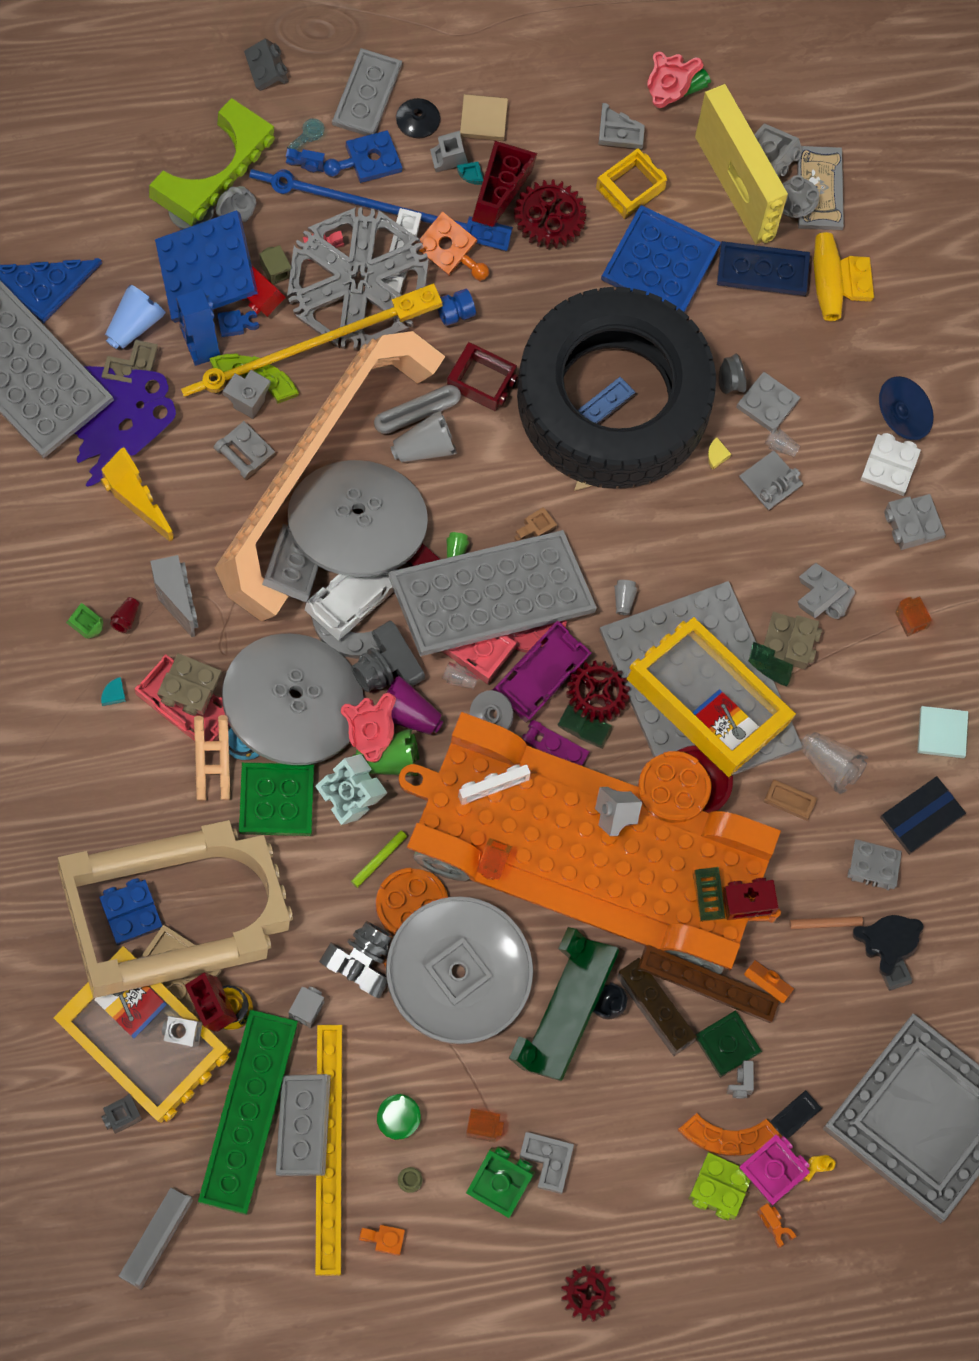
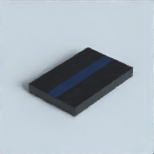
(923, 815)

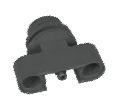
(376, 669)
(369, 946)

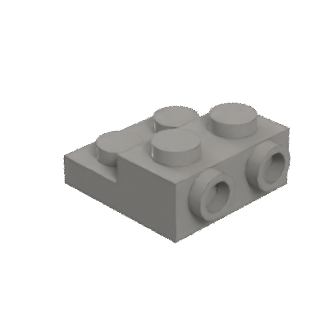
(779, 148)
(914, 521)

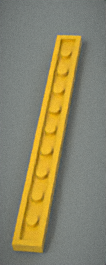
(329, 1186)

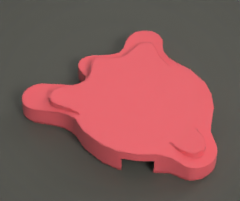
(671, 78)
(370, 725)

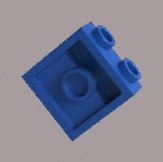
(130, 911)

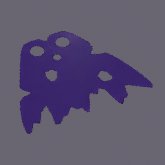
(102, 432)

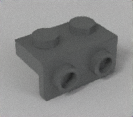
(266, 64)

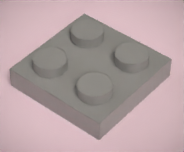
(768, 402)

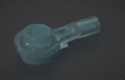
(312, 130)

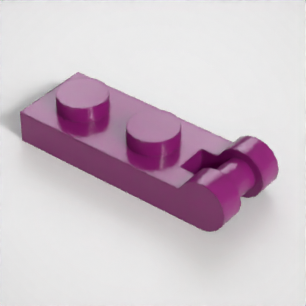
(554, 744)

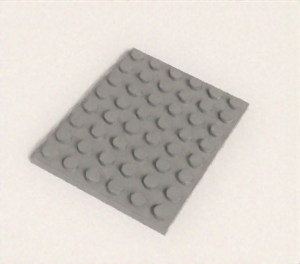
(720, 615)

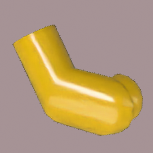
(819, 1164)

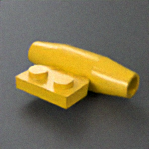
(838, 277)

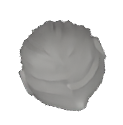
(236, 199)

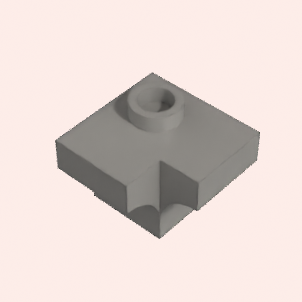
(449, 152)
(247, 393)
(617, 809)

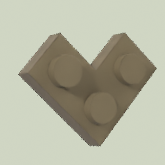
(142, 358)

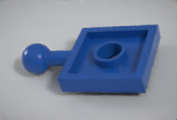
(365, 167)

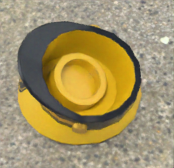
(241, 1005)

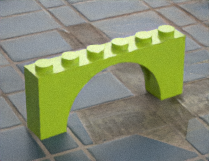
(193, 197)

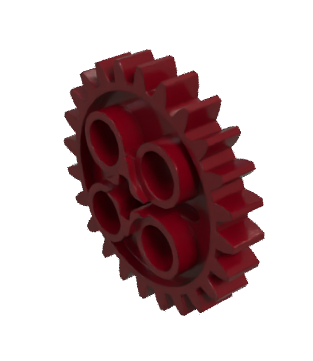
(533, 203)

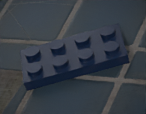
(763, 268)

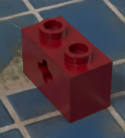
(740, 907)
(210, 1002)

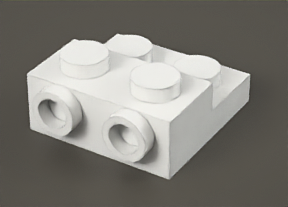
(891, 464)

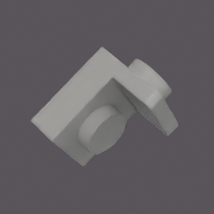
(746, 1078)

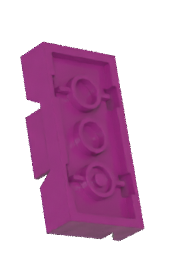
(542, 671)

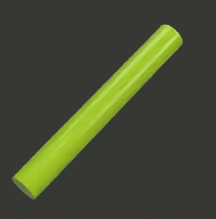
(378, 859)

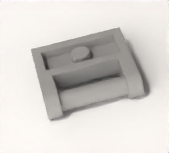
(250, 445)

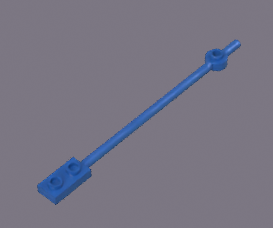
(496, 236)

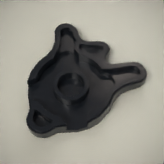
(891, 939)

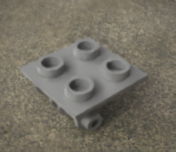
(771, 480)
(874, 864)

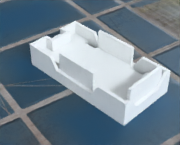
(348, 599)

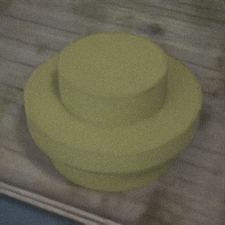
(410, 1180)

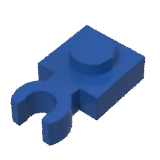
(308, 160)
(232, 322)

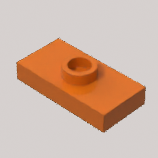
(769, 981)

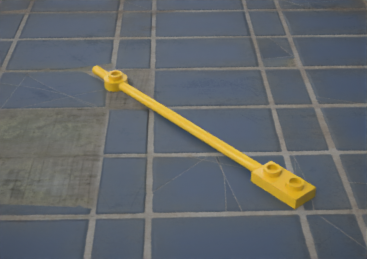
(404, 307)

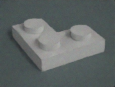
(824, 590)
(554, 1156)

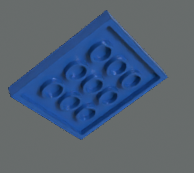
(207, 258)
(661, 258)

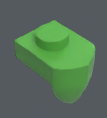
(86, 622)

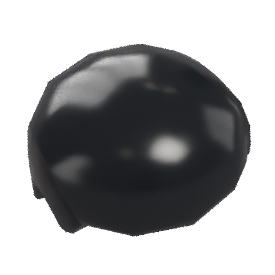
(611, 1002)

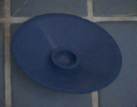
(906, 408)

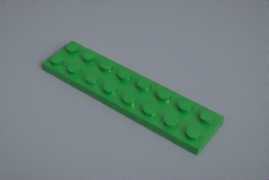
(248, 1112)

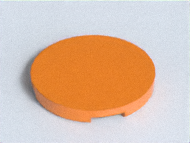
(674, 787)
(404, 894)

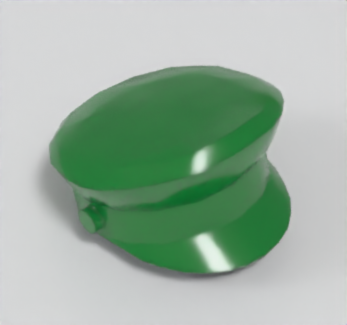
(398, 1116)

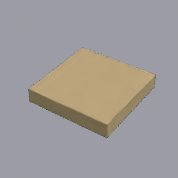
(483, 117)

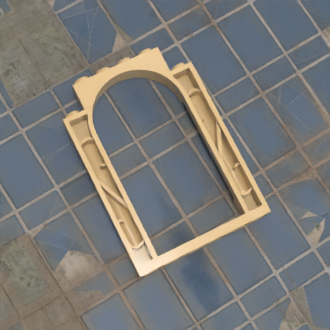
(212, 841)

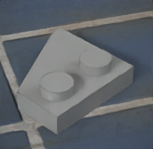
(620, 130)

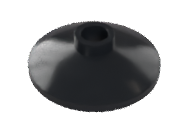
(414, 125)

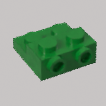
(501, 1181)

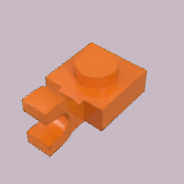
(771, 1218)
(387, 1239)

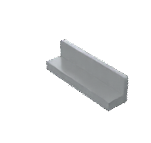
(155, 1238)

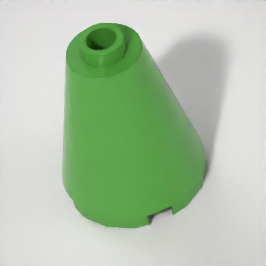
(400, 753)

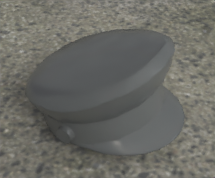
(732, 375)

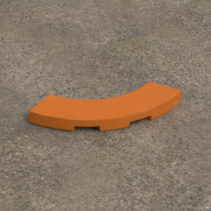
(724, 1141)

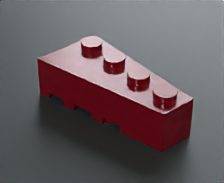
(503, 178)

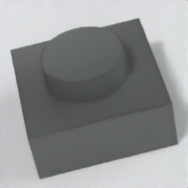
(899, 977)

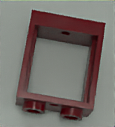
(478, 354)

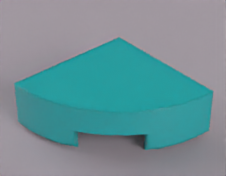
(470, 173)
(113, 693)

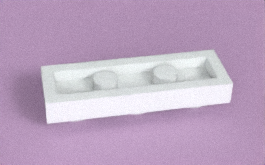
(493, 783)

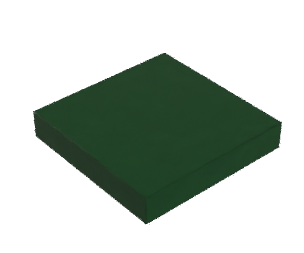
(727, 1043)

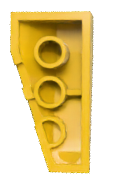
(123, 480)

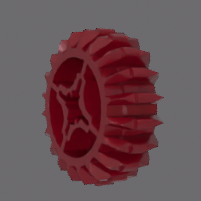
(587, 677)

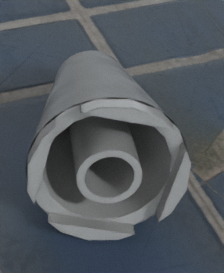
(425, 440)

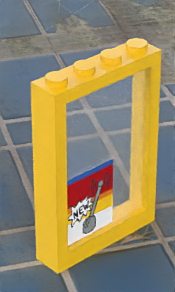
(710, 696)
(128, 1042)

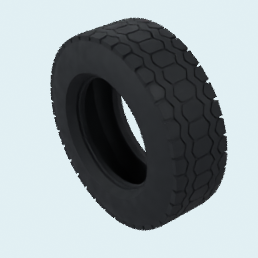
(631, 323)

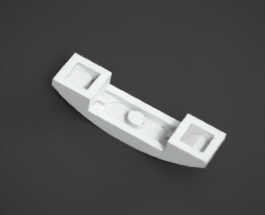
(411, 222)

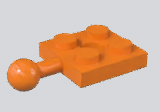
(461, 244)

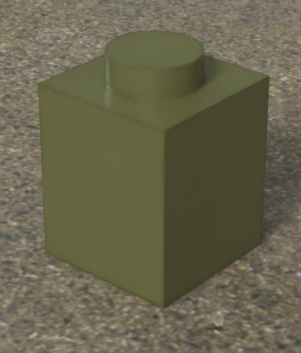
(275, 264)

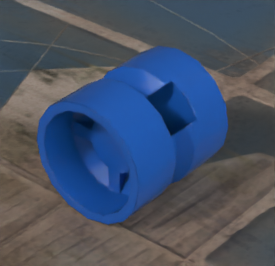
(456, 307)

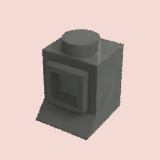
(121, 1114)

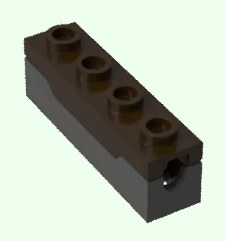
(656, 1008)

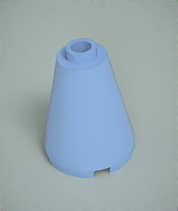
(132, 317)

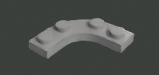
(350, 645)

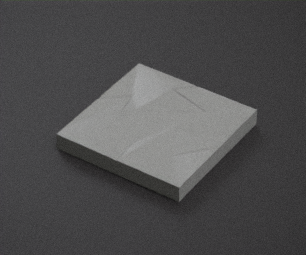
(916, 1118)

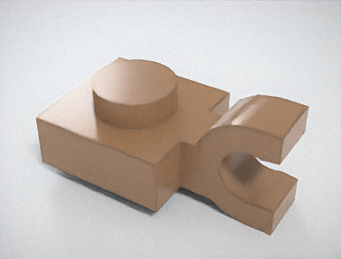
(536, 524)

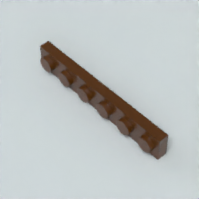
(708, 983)

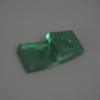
(764, 661)
(582, 728)

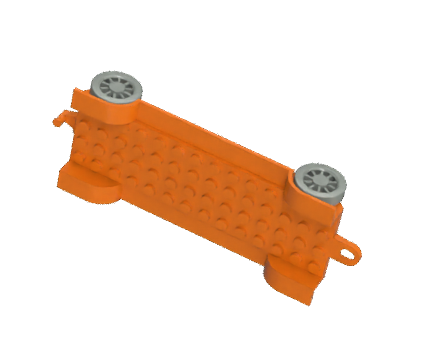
(568, 864)

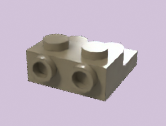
(793, 639)
(189, 685)

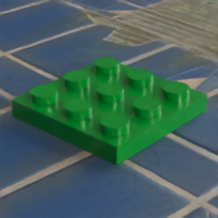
(276, 799)

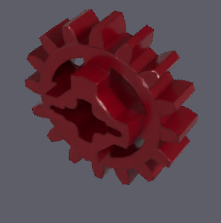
(576, 1291)

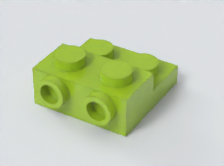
(719, 1187)

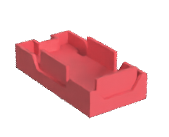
(486, 654)
(148, 691)

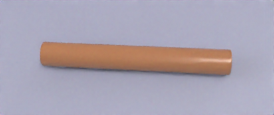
(826, 922)

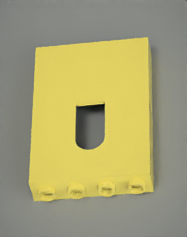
(740, 164)

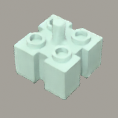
(351, 789)

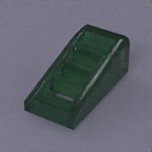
(716, 883)

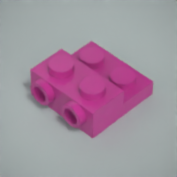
(775, 1169)

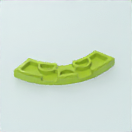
(281, 385)

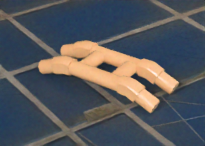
(222, 768)

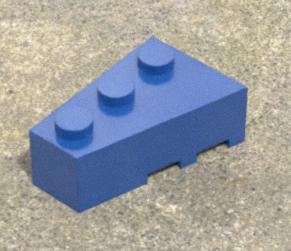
(198, 325)

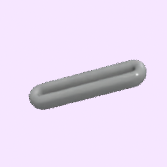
(417, 409)

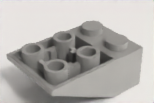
(175, 591)

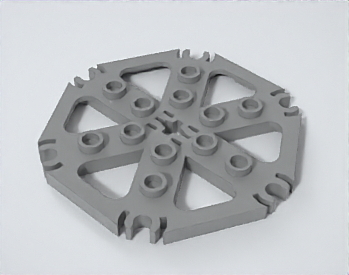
(341, 266)

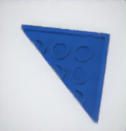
(46, 285)

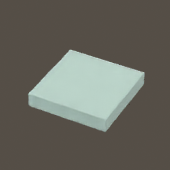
(942, 732)

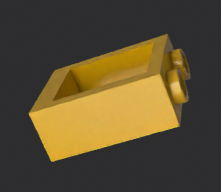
(616, 197)

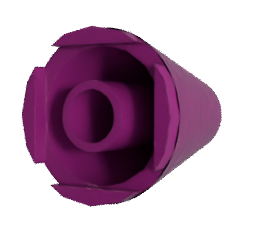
(412, 709)

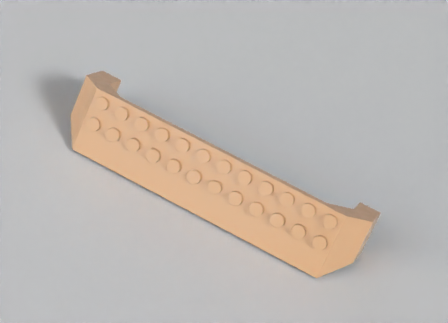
(240, 565)

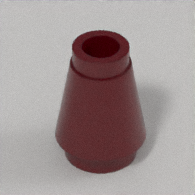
(124, 616)

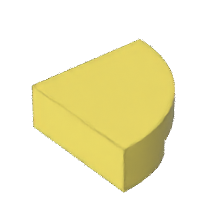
(717, 453)

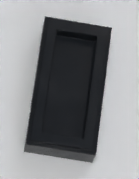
(795, 1115)

